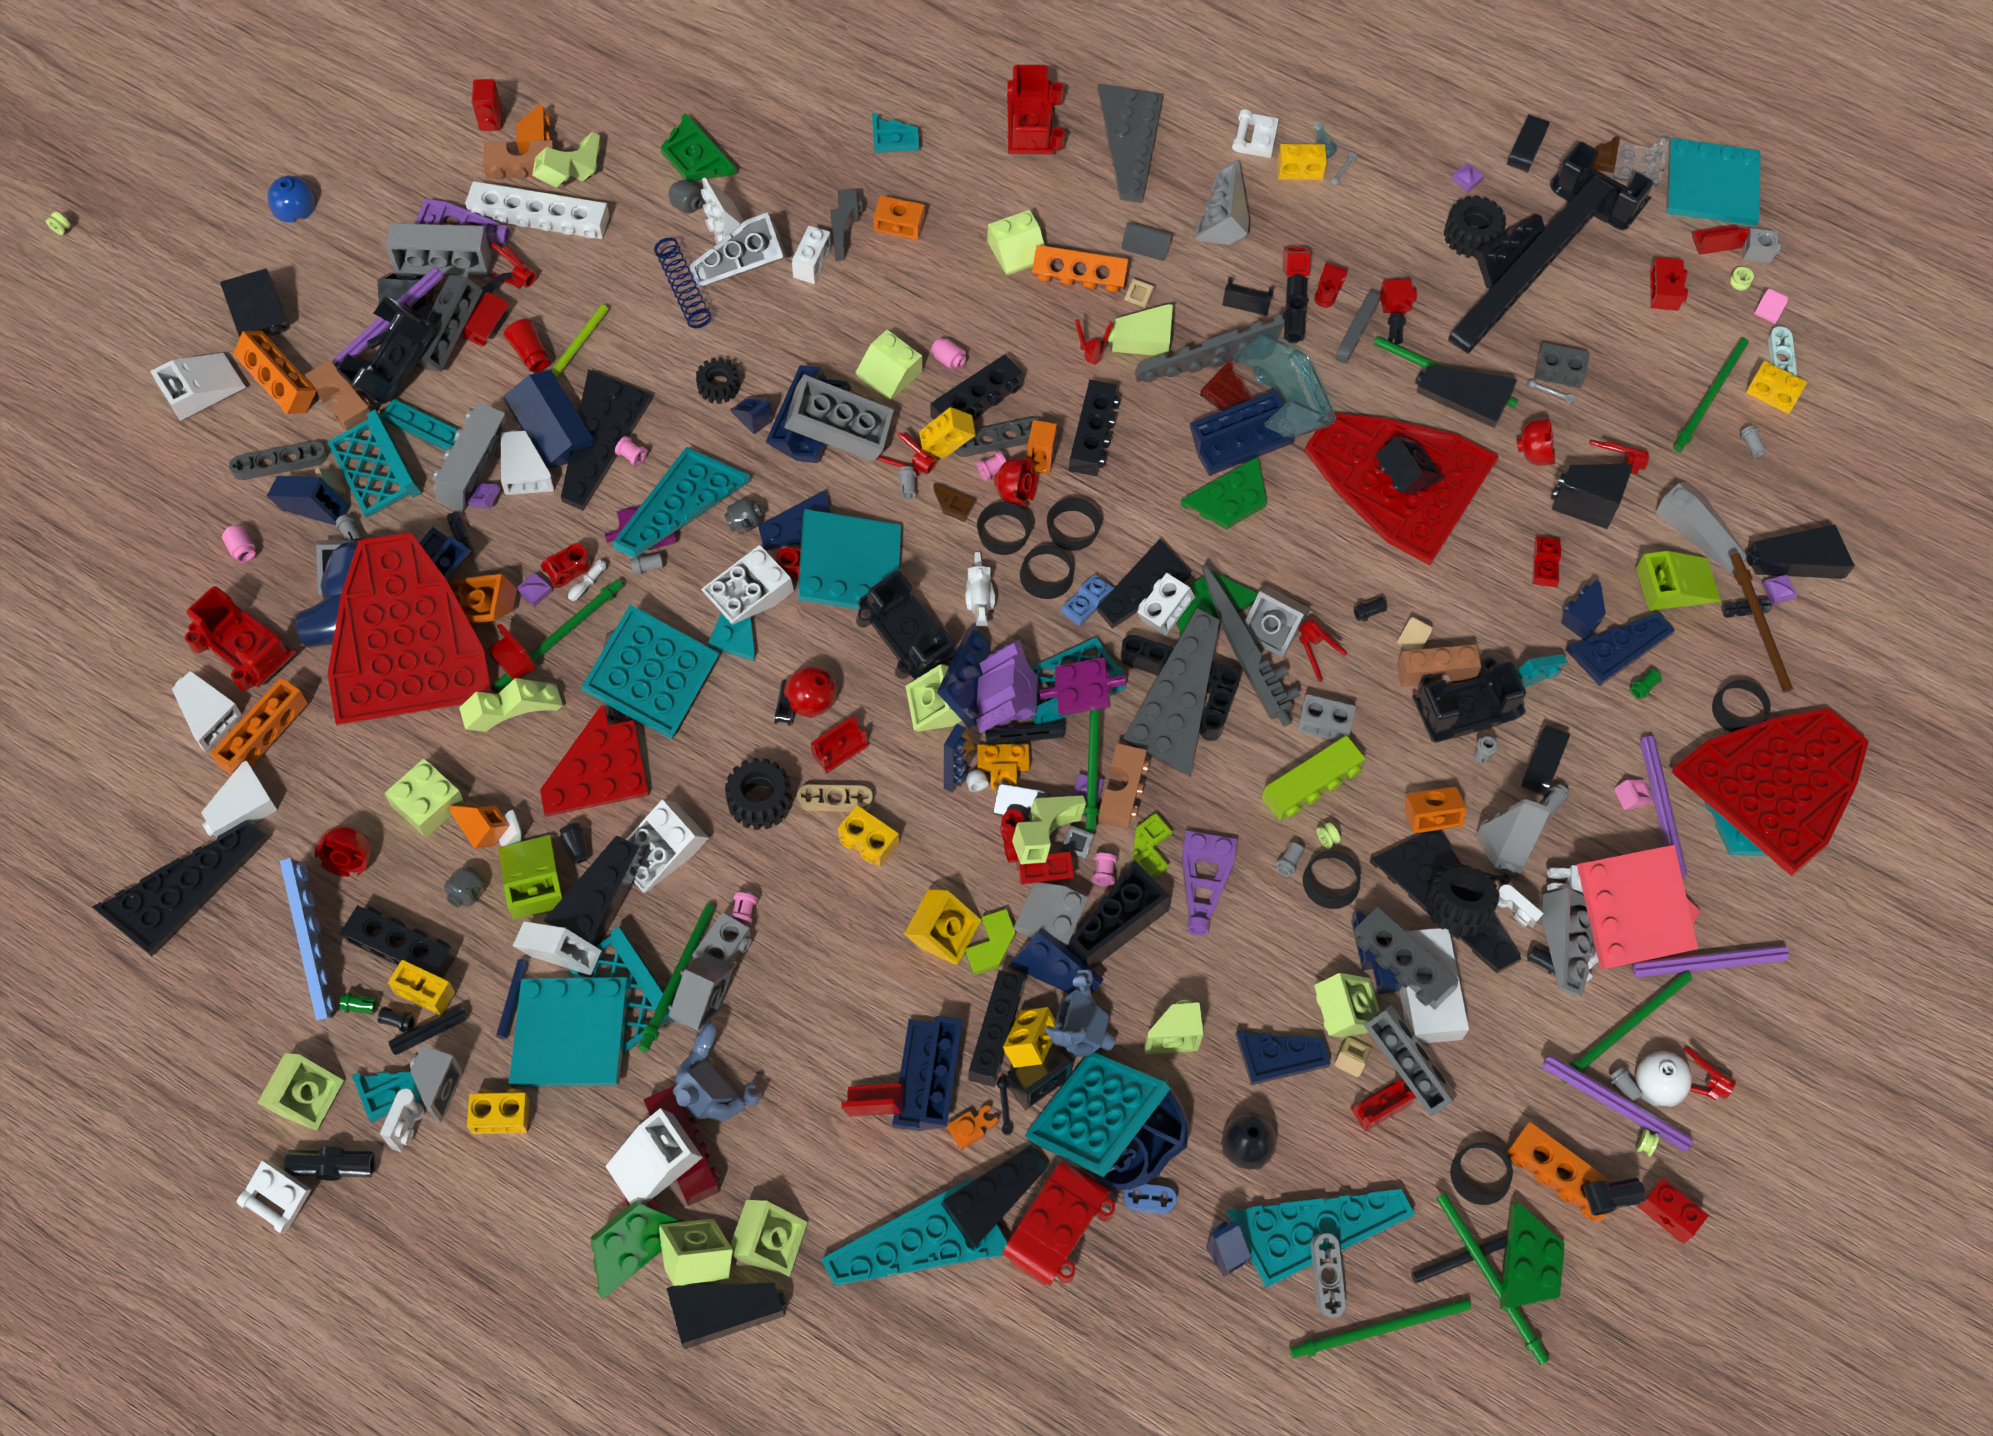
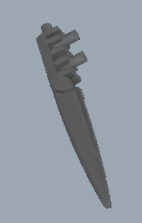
(1259, 673)

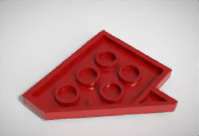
(597, 769)

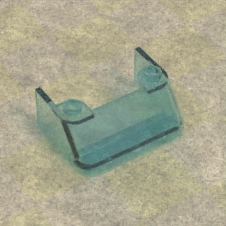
(1296, 383)

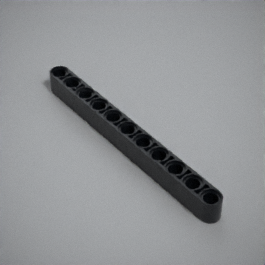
(1531, 265)

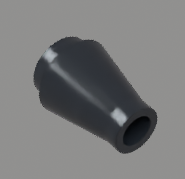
(575, 842)

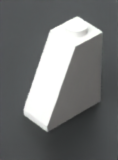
(522, 466)
(204, 709)
(237, 801)
(557, 947)

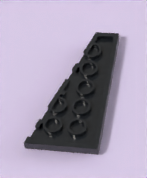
(609, 414)
(1414, 869)
(174, 893)

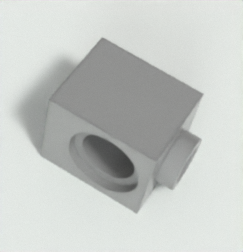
(1761, 246)

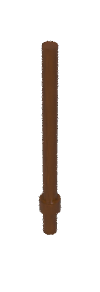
(1744, 579)

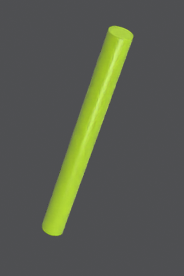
(579, 340)

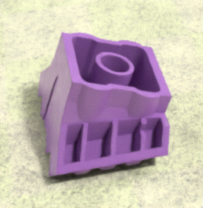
(1006, 688)

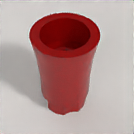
(527, 344)

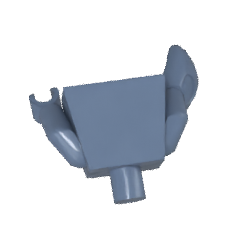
(1080, 1021)
(703, 1089)

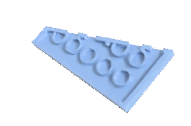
(307, 930)

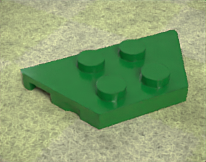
(695, 153)
(1230, 496)
(1237, 594)
(627, 1244)
(1531, 1261)

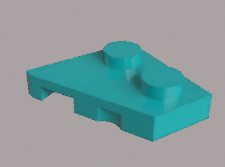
(893, 136)
(734, 638)
(1541, 668)
(380, 1091)

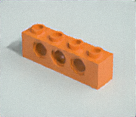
(1046, 256)
(274, 372)
(260, 727)
(1556, 1157)

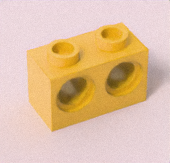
(1301, 161)
(1776, 387)
(947, 433)
(872, 832)
(421, 987)
(1028, 1038)
(496, 1120)

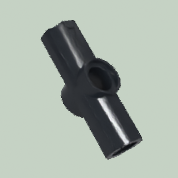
(1295, 308)
(330, 1163)

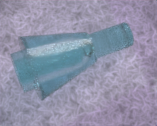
(1323, 138)

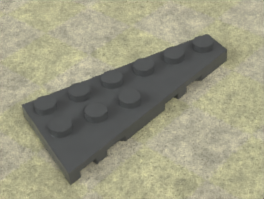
(1131, 129)
(1213, 352)
(1174, 707)

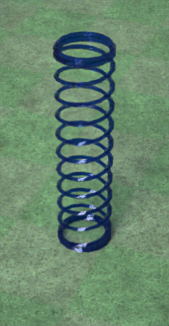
(666, 256)

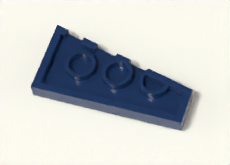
(1614, 651)
(961, 679)
(957, 757)

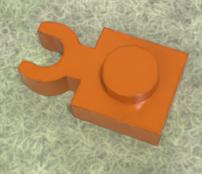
(968, 1128)

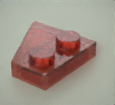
(1225, 389)

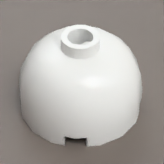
(1663, 1079)

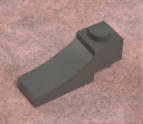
(843, 219)

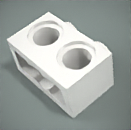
(811, 254)
(1171, 607)

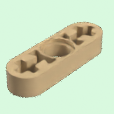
(843, 806)

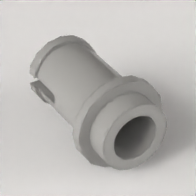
(1751, 436)
(907, 482)
(346, 526)
(646, 563)
(1485, 748)
(1557, 795)
(1287, 864)
(1625, 1084)

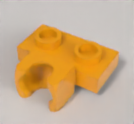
(1003, 761)

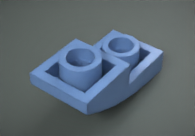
(1087, 599)

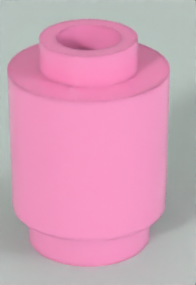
(948, 354)
(239, 543)

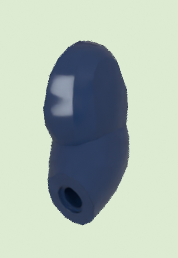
(318, 623)
(1153, 1146)

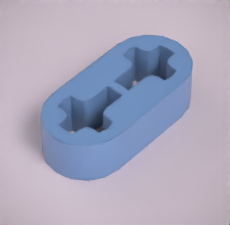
(1149, 1205)

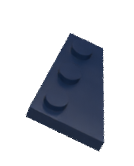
(787, 526)
(1051, 963)
(1280, 1057)

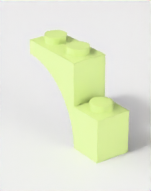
(557, 166)
(519, 697)
(1046, 815)

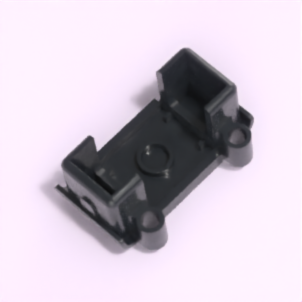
(1623, 204)
(395, 356)
(904, 626)
(1473, 704)

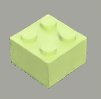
(424, 797)

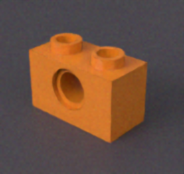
(899, 217)
(1042, 445)
(1435, 809)

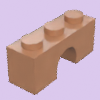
(501, 164)
(329, 385)
(1458, 662)
(1118, 806)

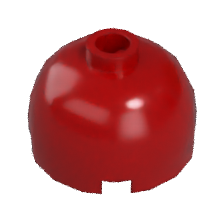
(1537, 442)
(1017, 481)
(810, 691)
(343, 850)

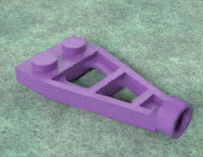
(435, 211)
(1211, 850)

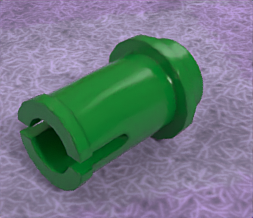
(1641, 688)
(357, 1003)

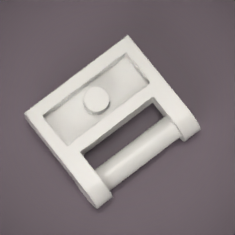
(1262, 137)
(1523, 909)
(398, 1125)
(280, 1189)

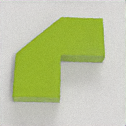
(1147, 837)
(991, 953)

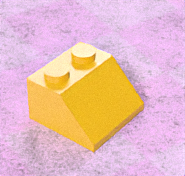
(942, 925)

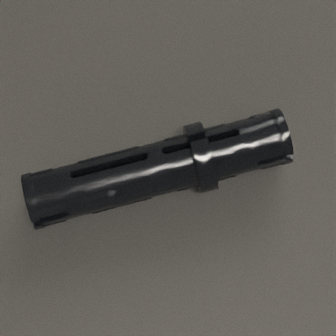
(1054, 731)

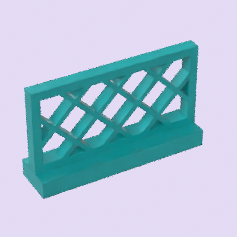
(393, 459)
(1048, 711)
(639, 972)

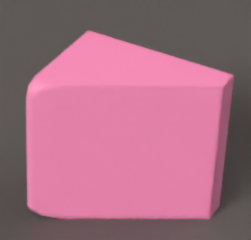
(1771, 306)
(1633, 794)

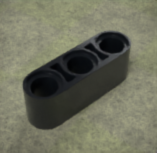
(1528, 143)
(1545, 760)

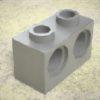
(1325, 725)
(715, 940)

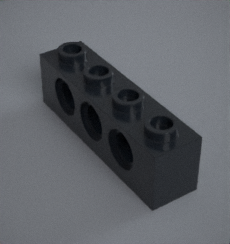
(981, 384)
(1088, 460)
(364, 921)
(996, 1028)

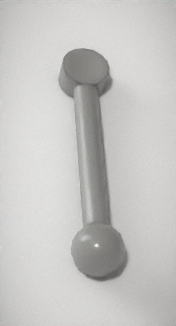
(1351, 158)
(1569, 398)

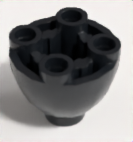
(1245, 1150)

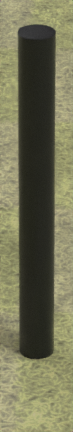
(1457, 1260)

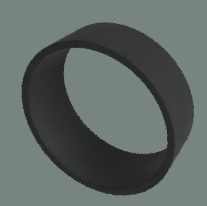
(1073, 504)
(1009, 509)
(1046, 592)
(1725, 719)
(1324, 900)
(1465, 1191)

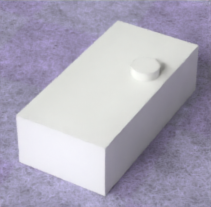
(1449, 1019)

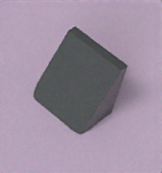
(1078, 841)

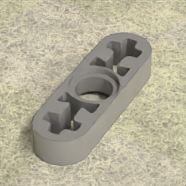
(1323, 1297)

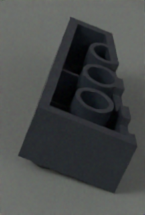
(598, 892)
(1120, 916)

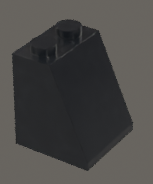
(254, 303)
(1591, 492)

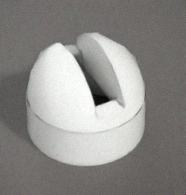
(976, 781)

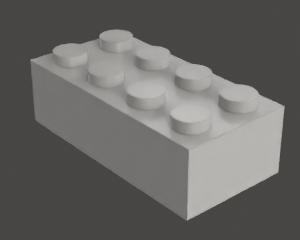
(449, 247)
(839, 418)
(469, 456)

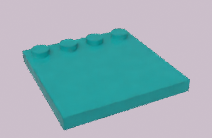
(1713, 182)
(844, 557)
(650, 671)
(569, 1032)
(1097, 1113)

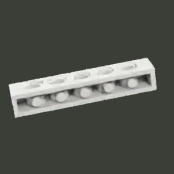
(538, 210)

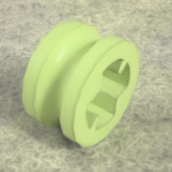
(58, 223)
(1743, 272)
(1328, 835)
(1647, 1142)

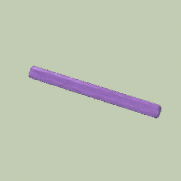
(381, 325)
(1661, 798)
(1710, 961)
(1617, 1102)

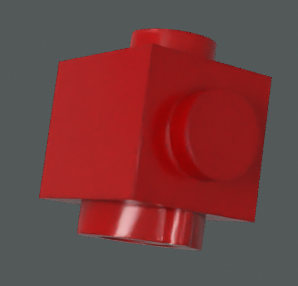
(1397, 296)

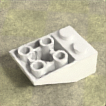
(720, 210)
(196, 382)
(749, 586)
(668, 839)
(653, 1157)

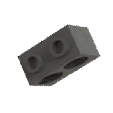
(1561, 365)

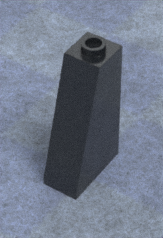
(1467, 392)
(1802, 554)
(720, 1310)

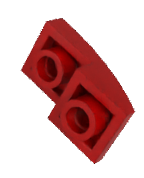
(1546, 561)

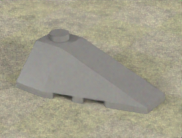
(1226, 211)
(1568, 938)

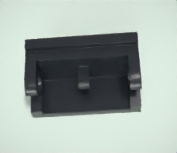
(1247, 299)

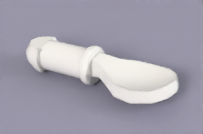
(578, 589)

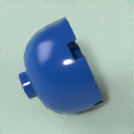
(291, 199)

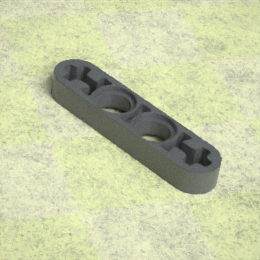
(1358, 326)
(999, 441)
(278, 464)

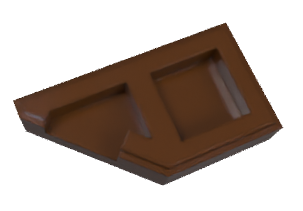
(1607, 155)
(953, 503)

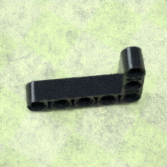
(1218, 673)

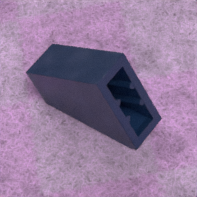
(308, 498)

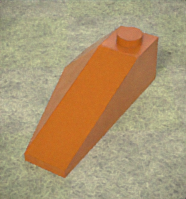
(484, 597)

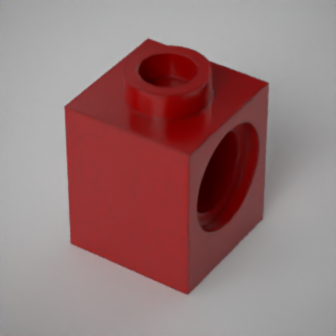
(1296, 261)

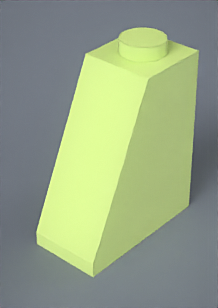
(1143, 332)

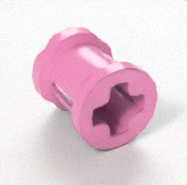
(631, 451)
(990, 466)
(1104, 869)
(743, 907)

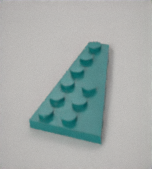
(682, 494)
(1283, 1233)
(910, 1244)

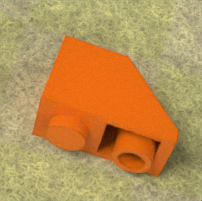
(533, 128)
(480, 823)

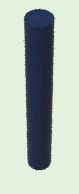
(511, 1000)

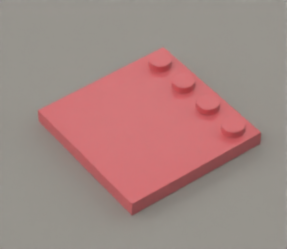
(1637, 907)

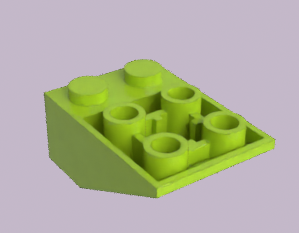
(1676, 580)
(530, 877)

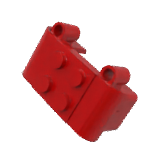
(1030, 111)
(236, 639)
(1057, 1224)

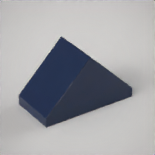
(753, 413)

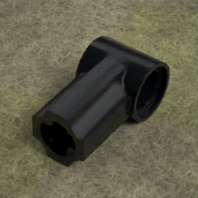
(1607, 1197)

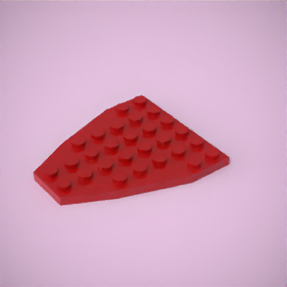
(1409, 522)
(400, 637)
(1781, 781)

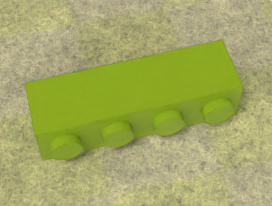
(1313, 778)

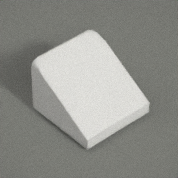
(513, 833)

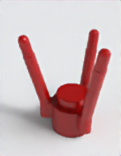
(521, 272)
(1094, 348)
(1634, 457)
(922, 460)
(1314, 634)
(1719, 1083)

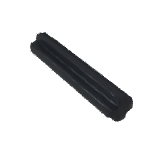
(428, 1030)

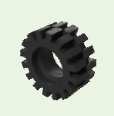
(715, 369)

